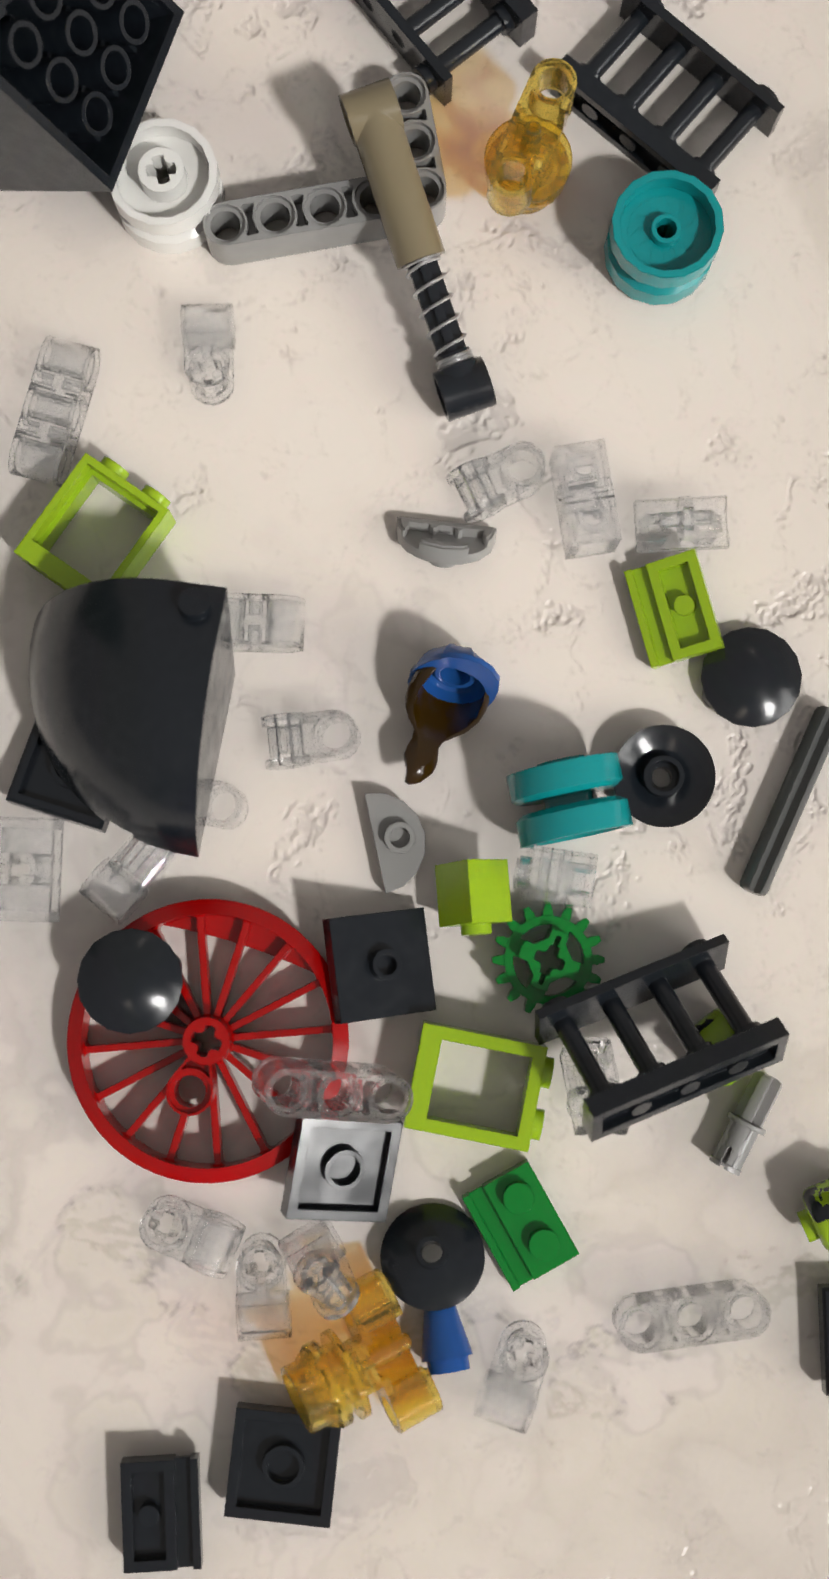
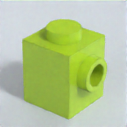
(473, 895)

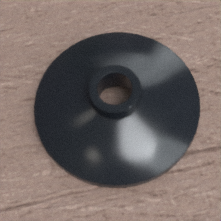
(689, 770)
(439, 1283)

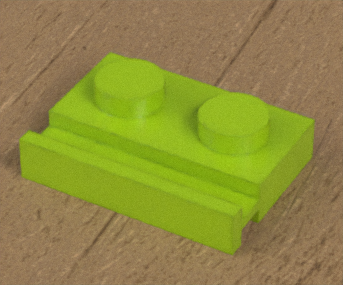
(674, 609)

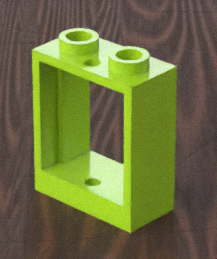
(66, 503)
(530, 1117)

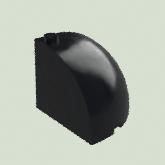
(76, 87)
(136, 700)

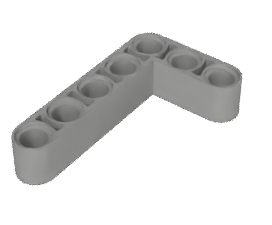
(343, 198)

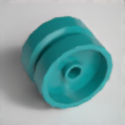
(663, 237)
(567, 793)

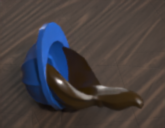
(444, 700)

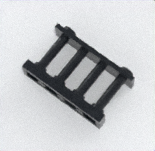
(505, 17)
(654, 146)
(659, 1084)

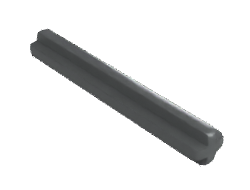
(788, 805)

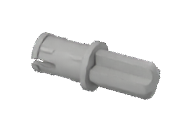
(746, 1122)

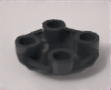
(751, 678)
(130, 981)

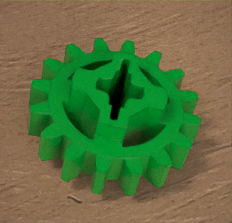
(560, 928)

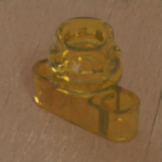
(529, 154)
(339, 1376)

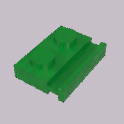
(520, 1224)

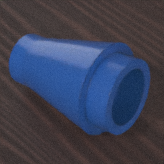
(444, 1342)

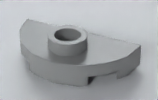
(444, 542)
(397, 839)

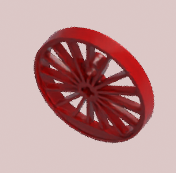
(246, 927)

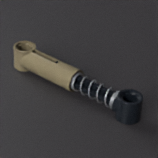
(415, 242)

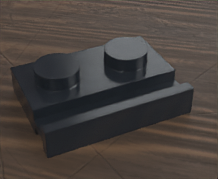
(161, 1513)

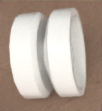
(167, 186)

